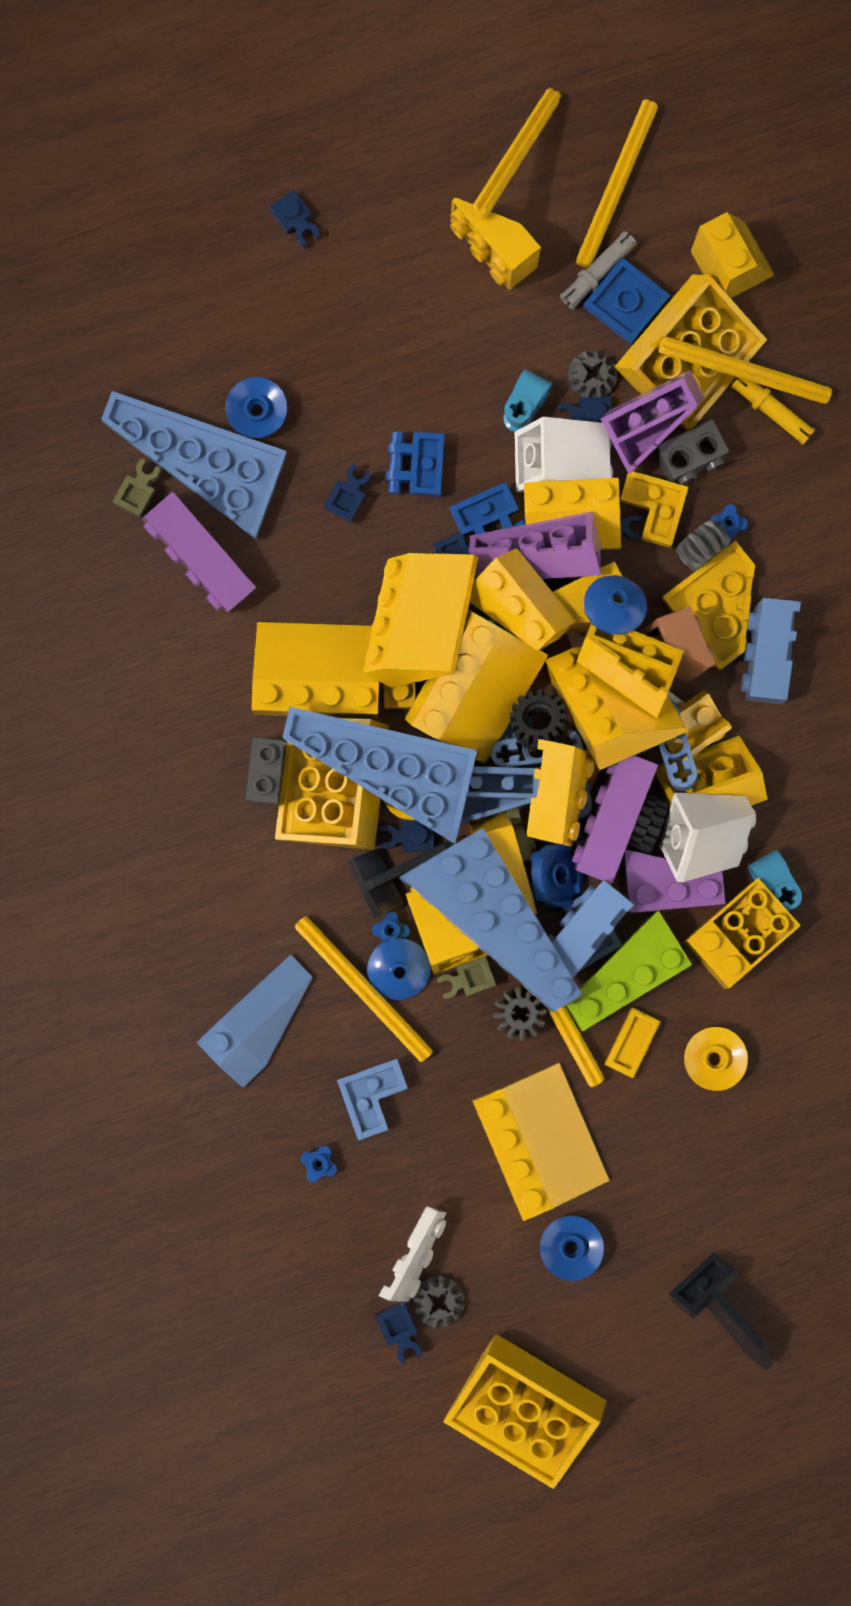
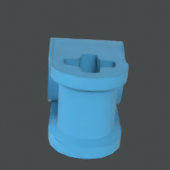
(527, 397)
(776, 876)

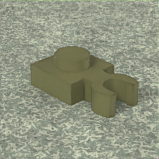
(136, 493)
(525, 843)
(472, 977)

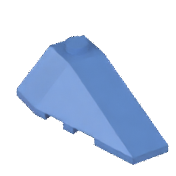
(251, 1030)

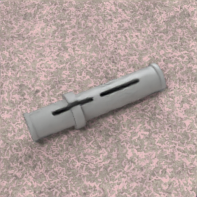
(591, 277)

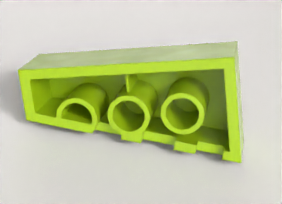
(635, 968)

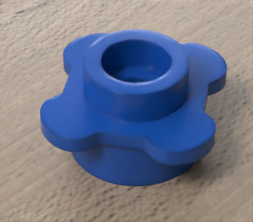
(738, 523)
(391, 920)
(315, 1172)

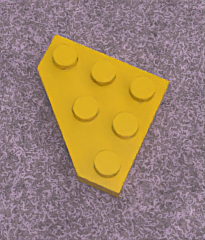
(720, 600)

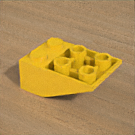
(498, 242)
(741, 933)

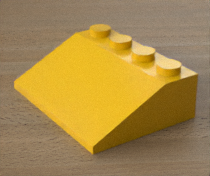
(702, 317)
(420, 617)
(313, 670)
(477, 700)
(605, 717)
(323, 804)
(540, 1141)
(525, 1411)

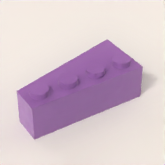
(552, 547)
(199, 553)
(615, 818)

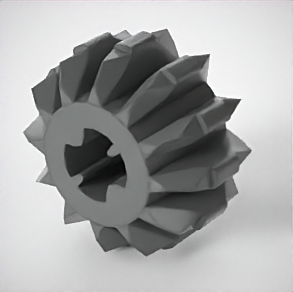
(703, 544)
(518, 1024)

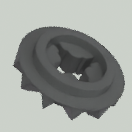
(593, 387)
(454, 1300)

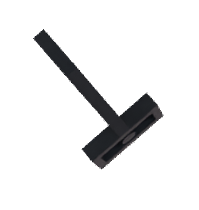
(377, 881)
(704, 1289)

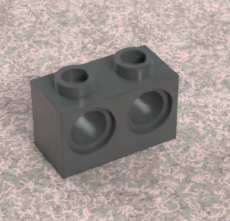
(687, 446)
(265, 772)

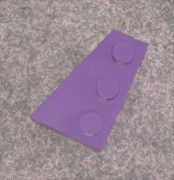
(650, 417)
(653, 887)

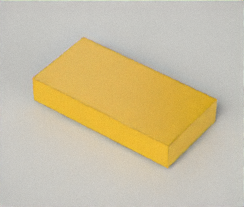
(632, 1042)

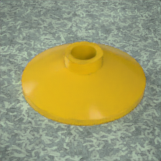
(731, 1064)

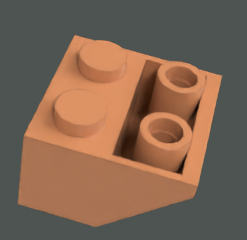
(683, 631)

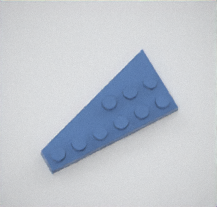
(216, 464)
(404, 770)
(487, 906)

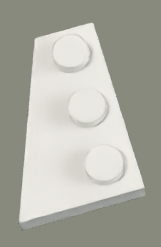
(410, 1266)

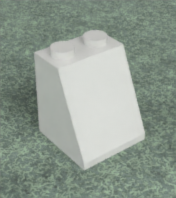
(561, 451)
(706, 833)

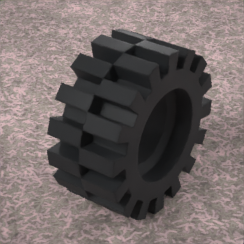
(534, 704)
(648, 824)

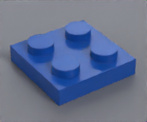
(626, 301)

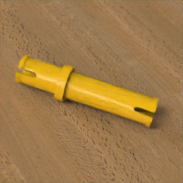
(774, 409)

